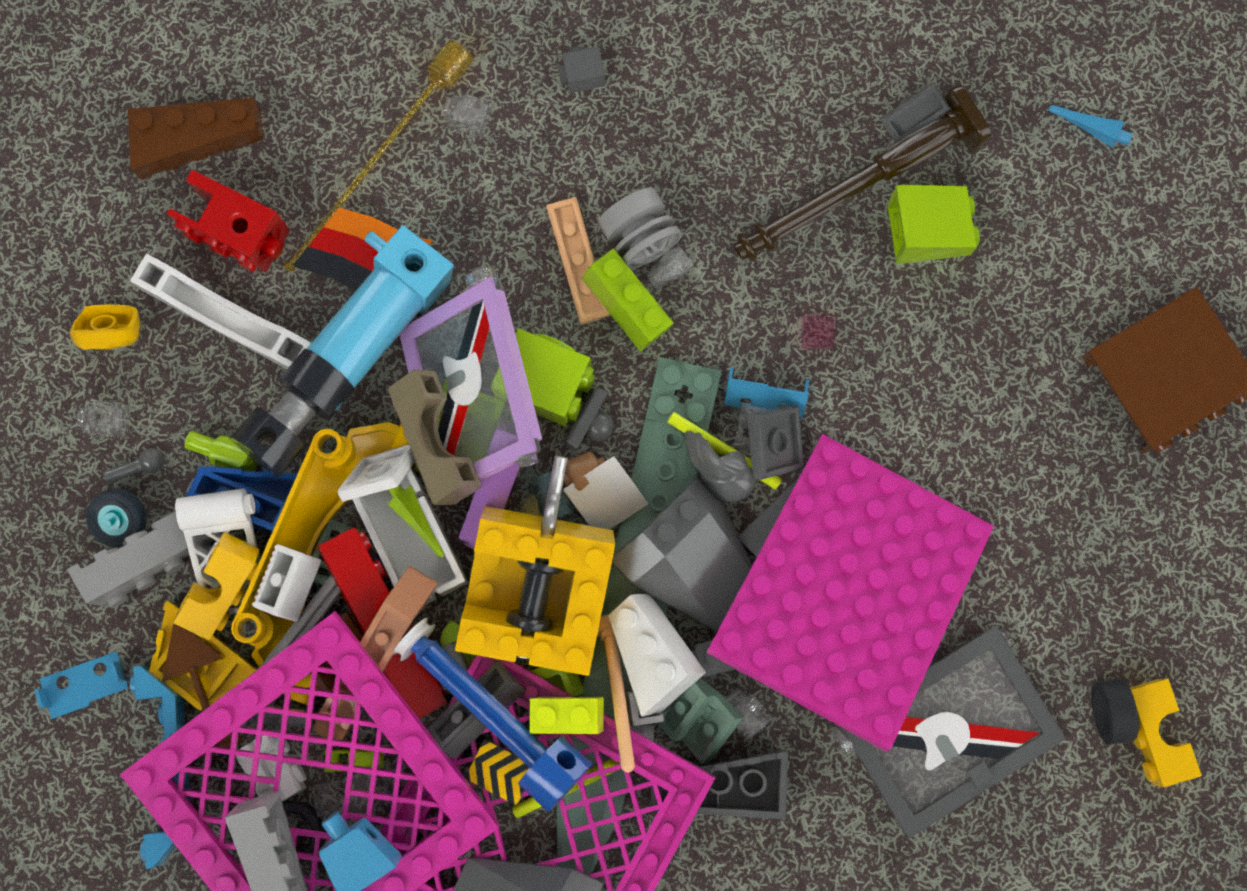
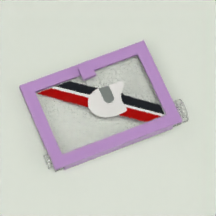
(482, 376)

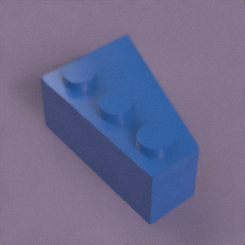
(267, 489)

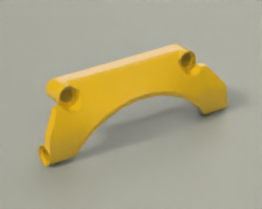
(304, 519)

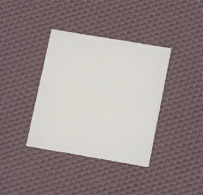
(608, 496)

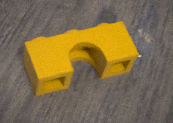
(207, 608)
(1164, 762)

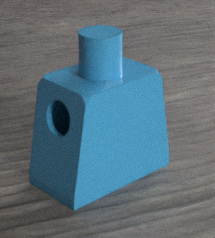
(356, 853)

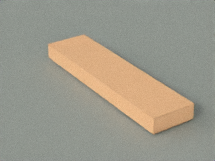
(575, 256)

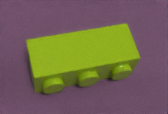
(626, 300)

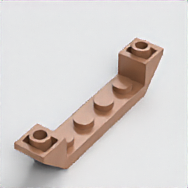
(382, 637)

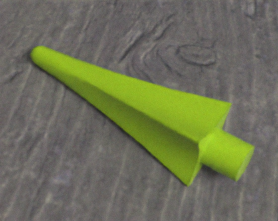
(407, 506)

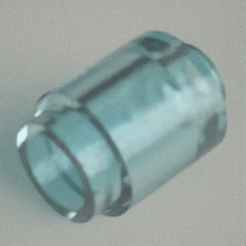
(541, 490)

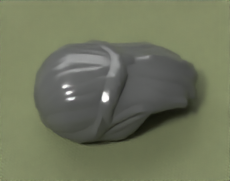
(725, 476)

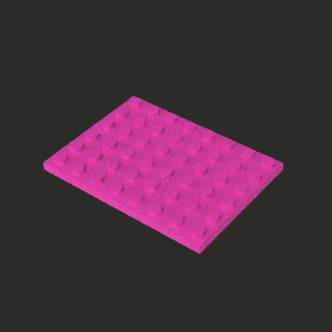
(852, 592)

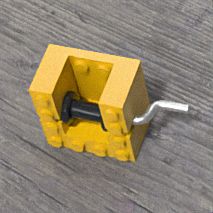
(537, 586)

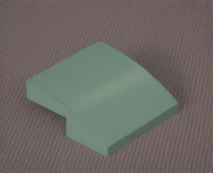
(700, 720)

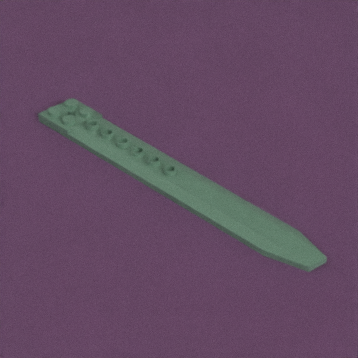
(659, 474)

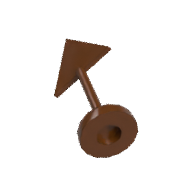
(187, 654)

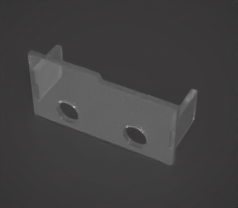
(327, 804)

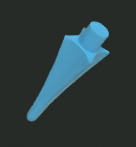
(1104, 129)

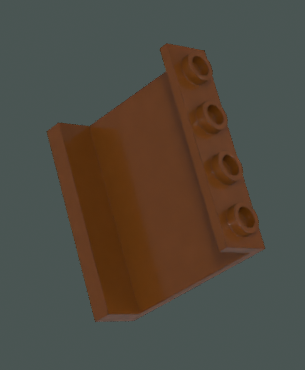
(1173, 370)

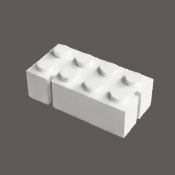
(402, 546)

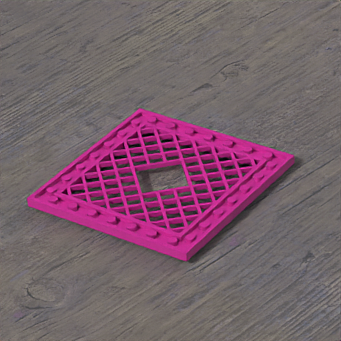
(330, 641)
(682, 779)

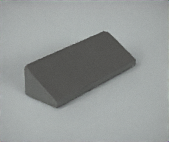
(459, 726)

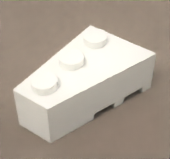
(653, 654)

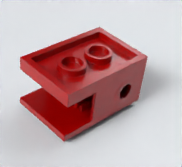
(233, 225)

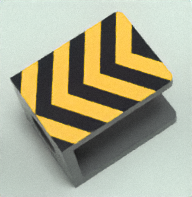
(498, 771)

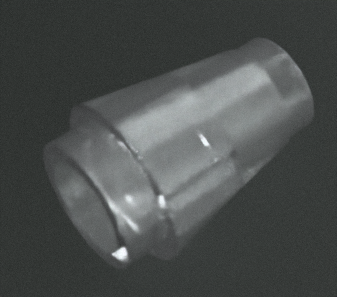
(670, 267)

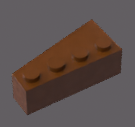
(189, 132)

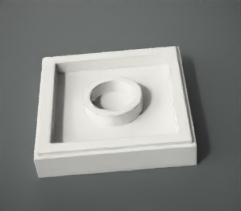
(377, 473)

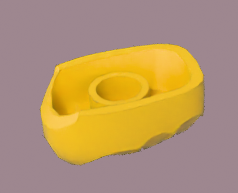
(106, 327)

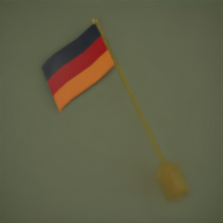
(338, 242)

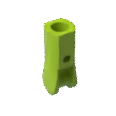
(363, 758)

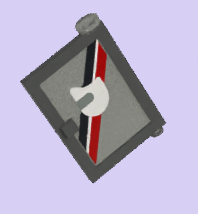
(962, 734)

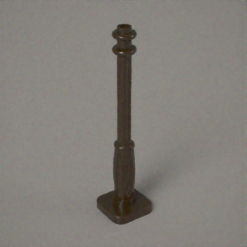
(960, 123)

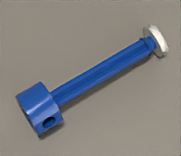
(551, 769)

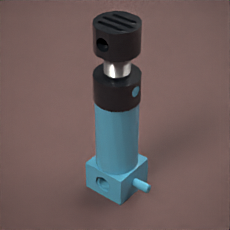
(347, 346)

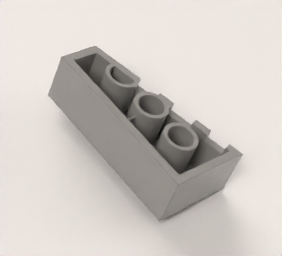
(135, 564)
(265, 844)

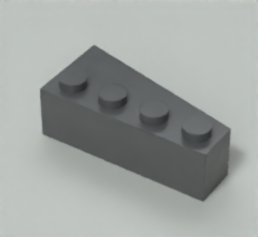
(745, 786)

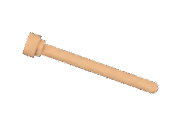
(618, 694)

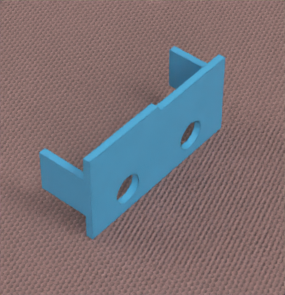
(763, 395)
(83, 686)

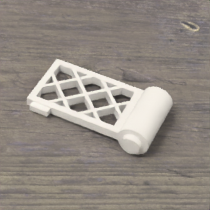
(210, 515)

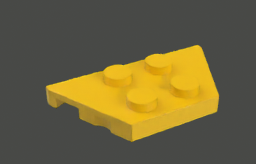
(215, 677)

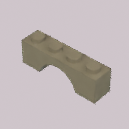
(418, 403)

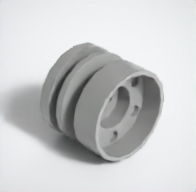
(639, 227)

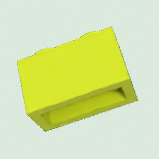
(566, 715)

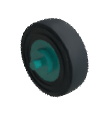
(115, 516)

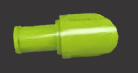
(221, 451)

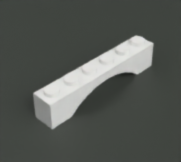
(217, 312)

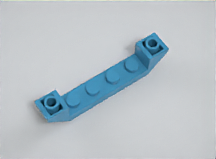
(171, 714)

